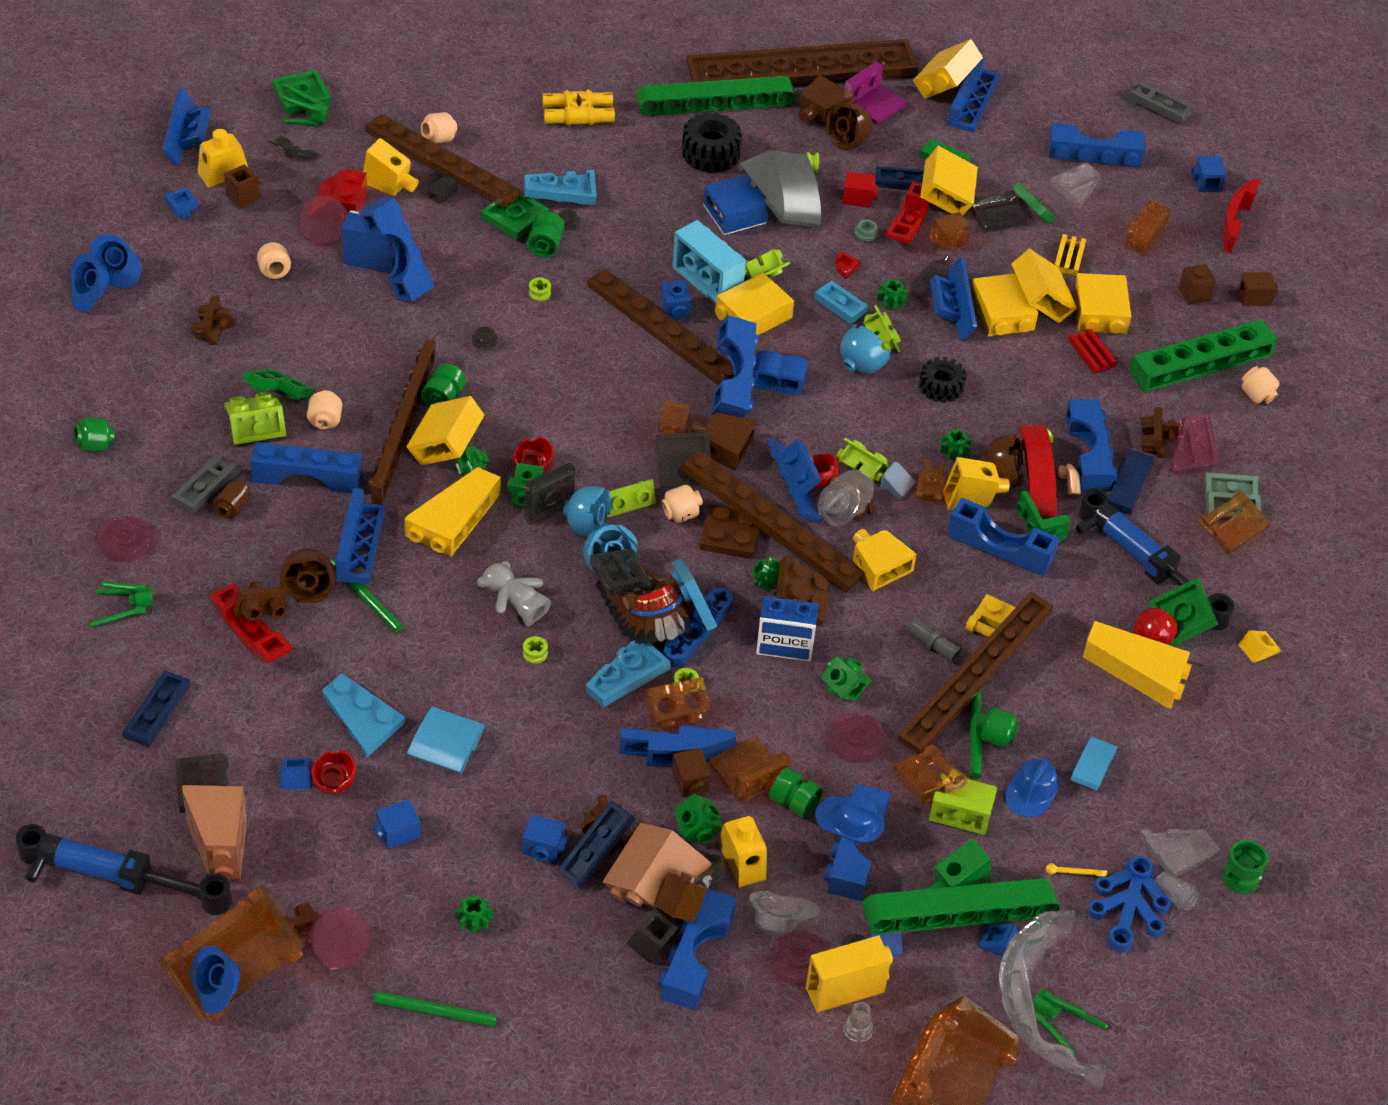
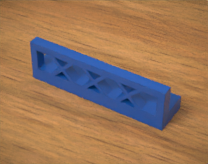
(967, 97)
(346, 556)

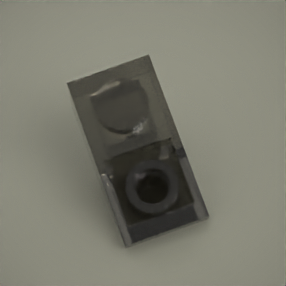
(654, 934)

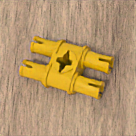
(578, 107)

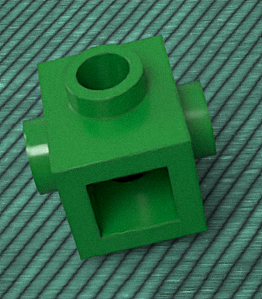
(516, 484)
(845, 678)
(698, 819)

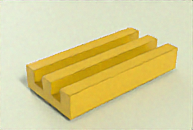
(1073, 243)

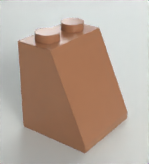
(217, 826)
(646, 863)

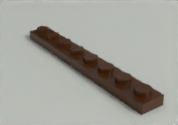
(443, 160)
(661, 326)
(401, 426)
(773, 521)
(975, 673)

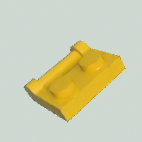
(990, 611)

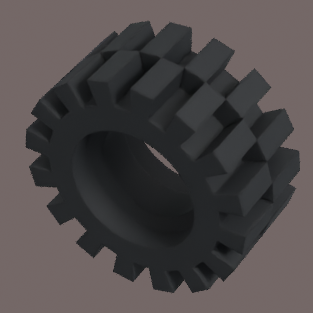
(940, 389)

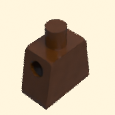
(820, 98)
(728, 438)

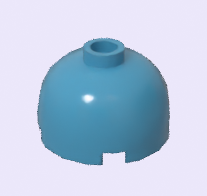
(862, 351)
(587, 509)
(608, 539)

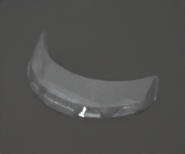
(1014, 985)

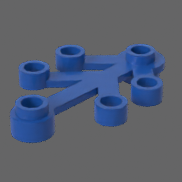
(1130, 899)

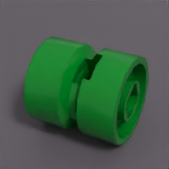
(545, 234)
(443, 385)
(793, 792)
(1245, 866)

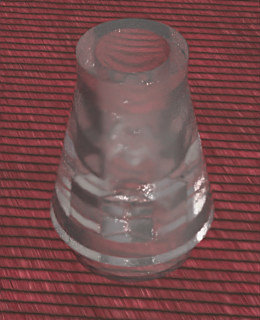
(1180, 892)
(859, 1025)

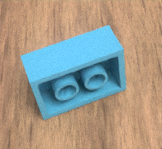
(707, 260)

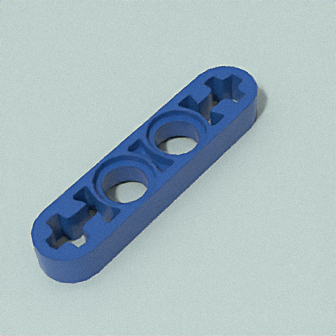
(689, 647)

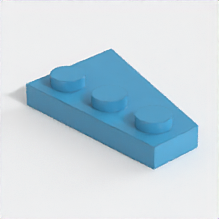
(566, 188)
(690, 591)
(627, 672)
(362, 713)

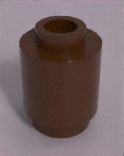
(231, 499)

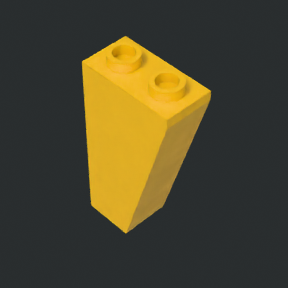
(453, 513)
(1139, 662)

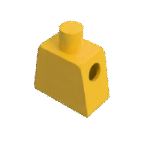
(219, 156)
(388, 169)
(973, 481)
(882, 558)
(741, 841)

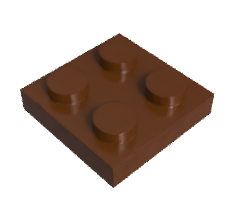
(728, 533)
(802, 584)

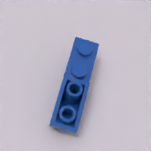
(661, 746)

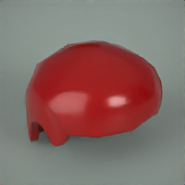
(535, 452)
(827, 468)
(1156, 625)
(334, 772)

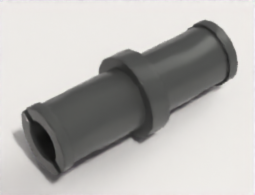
(934, 640)

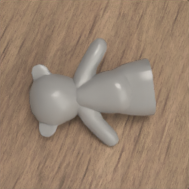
(516, 591)

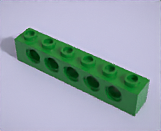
(1202, 355)

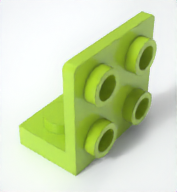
(255, 418)
(966, 807)

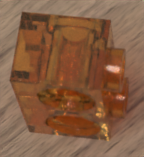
(1147, 227)
(675, 695)

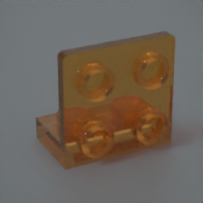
(748, 768)

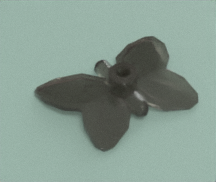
(290, 151)

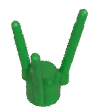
(316, 110)
(138, 594)
(1049, 1005)

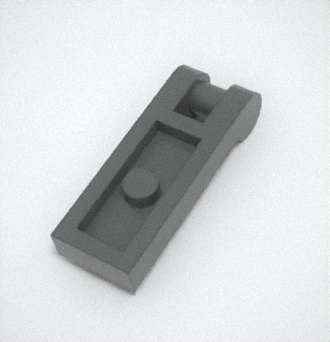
(1160, 102)
(205, 483)

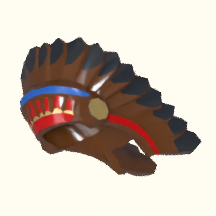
(651, 615)

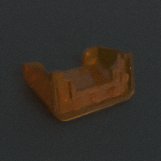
(252, 934)
(956, 1057)

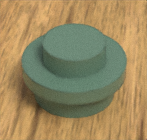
(866, 230)

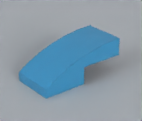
(1094, 763)

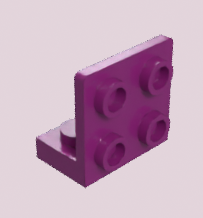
(872, 95)

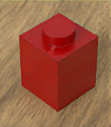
(859, 189)

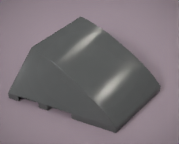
(788, 186)

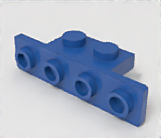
(186, 127)
(954, 300)
(799, 473)

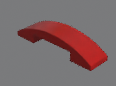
(1242, 199)
(910, 216)
(1039, 468)
(253, 634)

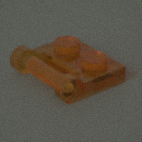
(1240, 527)
(922, 780)

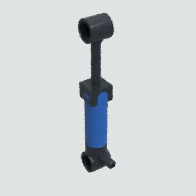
(1158, 561)
(128, 870)

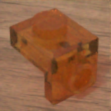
(673, 417)

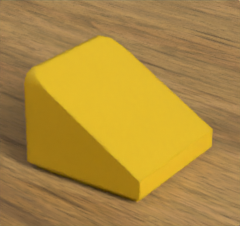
(1258, 645)

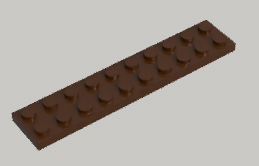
(806, 63)

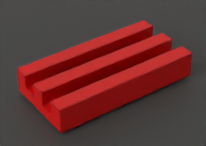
(1096, 349)

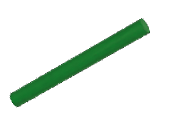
(374, 604)
(975, 741)
(435, 1009)

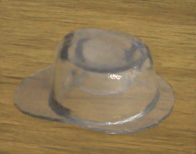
(845, 497)
(781, 913)

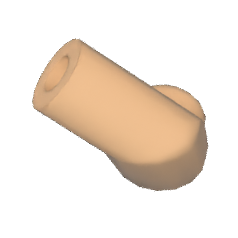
(1073, 479)

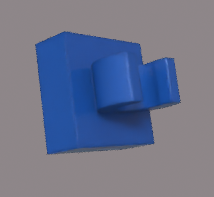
(181, 202)

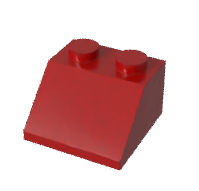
(347, 187)

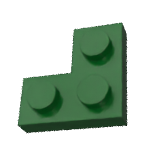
(273, 380)

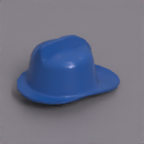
(118, 258)
(88, 281)
(1032, 788)
(851, 818)
(214, 978)

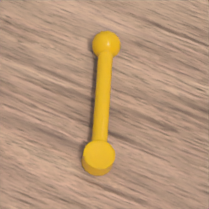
(1052, 869)

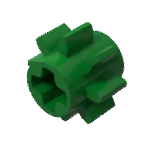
(892, 294)
(955, 444)
(471, 460)
(766, 573)
(473, 913)

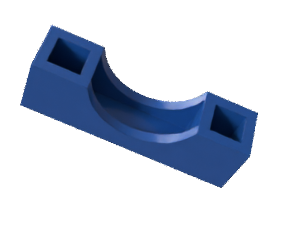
(1070, 144)
(410, 276)
(737, 342)
(1087, 422)
(336, 469)
(974, 527)
(850, 868)
(686, 977)

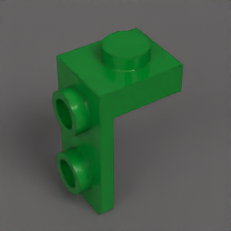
(1057, 526)

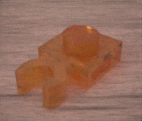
(931, 483)

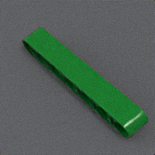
(715, 95)
(959, 906)

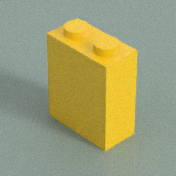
(947, 69)
(949, 181)
(1044, 285)
(756, 301)
(1102, 303)
(1003, 305)
(445, 430)
(848, 973)

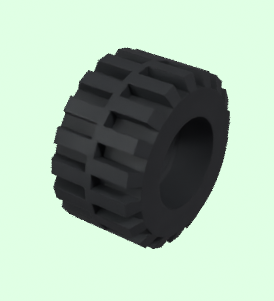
(711, 142)

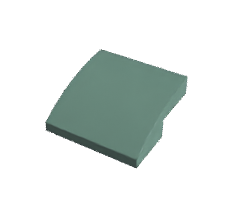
(1221, 487)

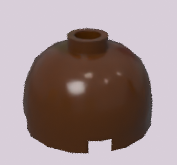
(851, 121)
(1007, 457)
(307, 571)

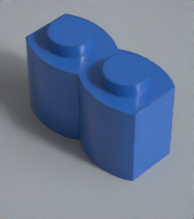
(780, 372)

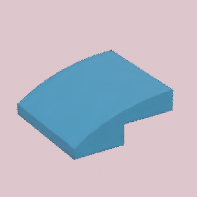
(445, 740)

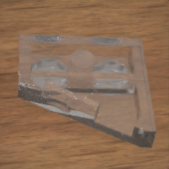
(1077, 184)
(1180, 850)

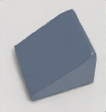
(897, 481)

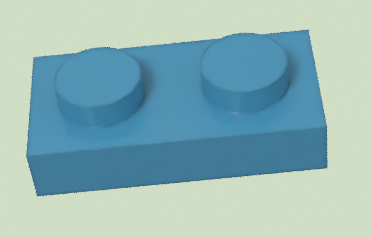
(841, 302)

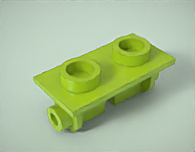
(770, 266)
(878, 324)
(857, 453)
(632, 497)

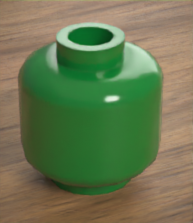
(93, 434)
(998, 727)

